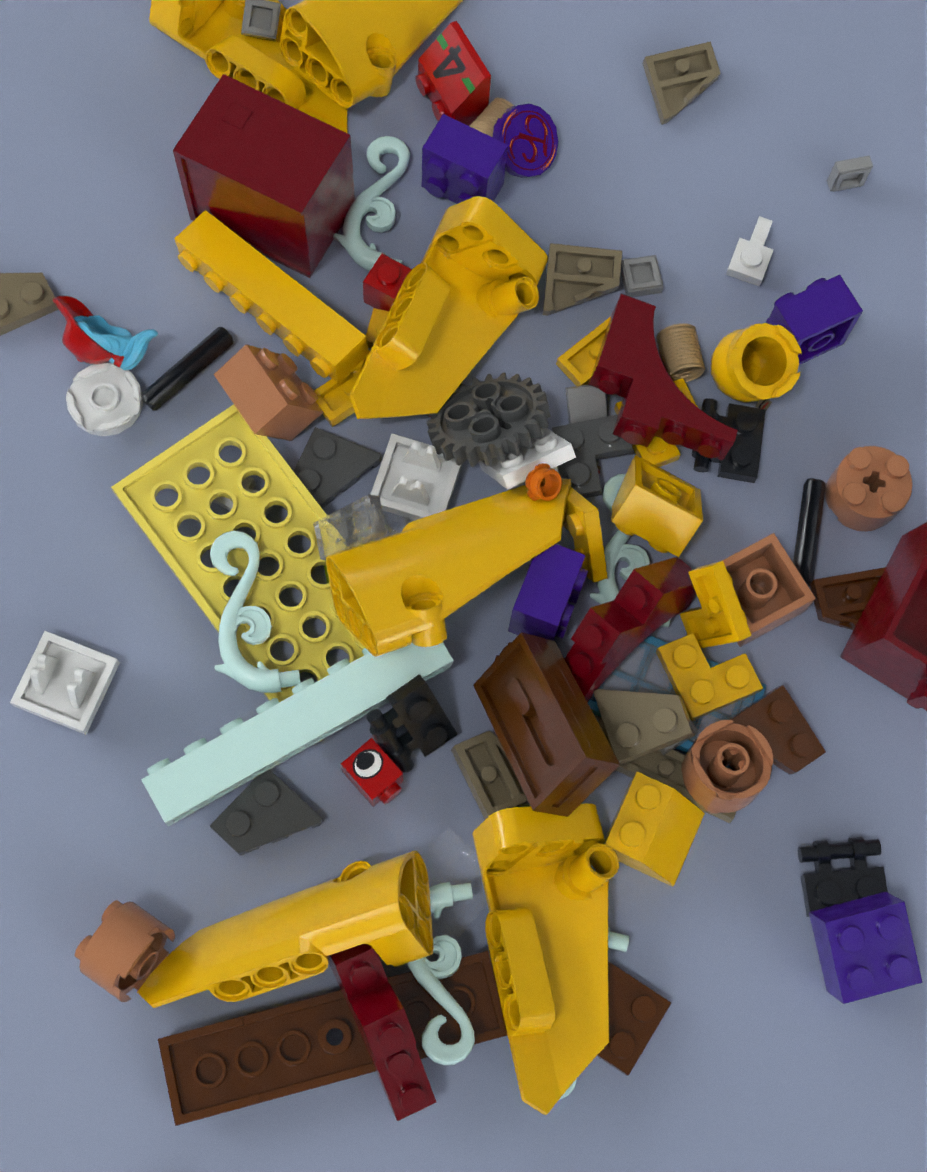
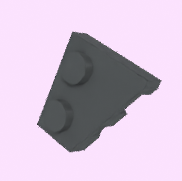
(332, 465)
(264, 814)

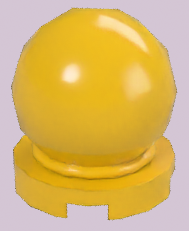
(756, 363)

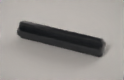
(187, 368)
(809, 528)

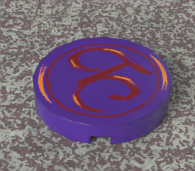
(530, 139)

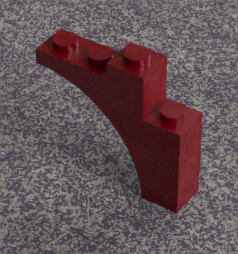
(651, 400)
(617, 627)
(383, 1029)

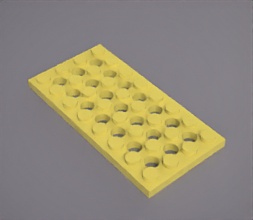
(206, 584)

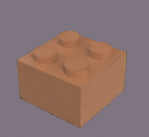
(269, 392)
(767, 586)

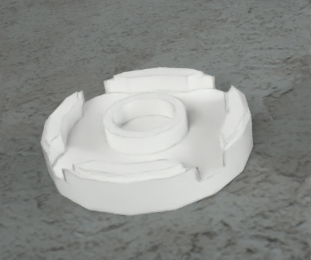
(104, 399)

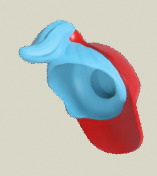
(98, 342)

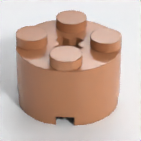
(869, 488)
(721, 746)
(123, 949)

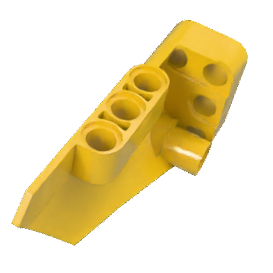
(214, 34)
(357, 44)
(449, 311)
(412, 580)
(297, 933)
(548, 941)

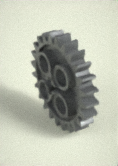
(489, 420)

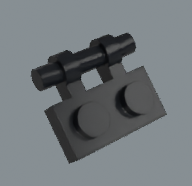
(744, 456)
(422, 717)
(837, 887)

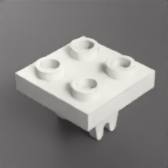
(513, 472)
(414, 479)
(65, 682)

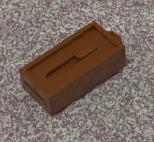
(545, 725)

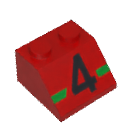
(454, 76)

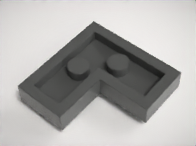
(590, 442)

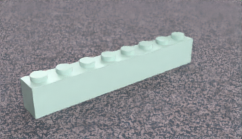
(285, 728)

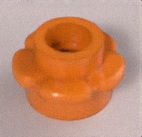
(543, 483)

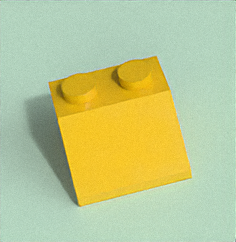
(657, 507)
(654, 828)

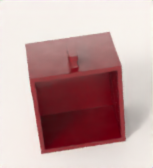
(267, 173)
(893, 627)

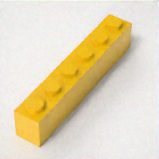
(271, 297)

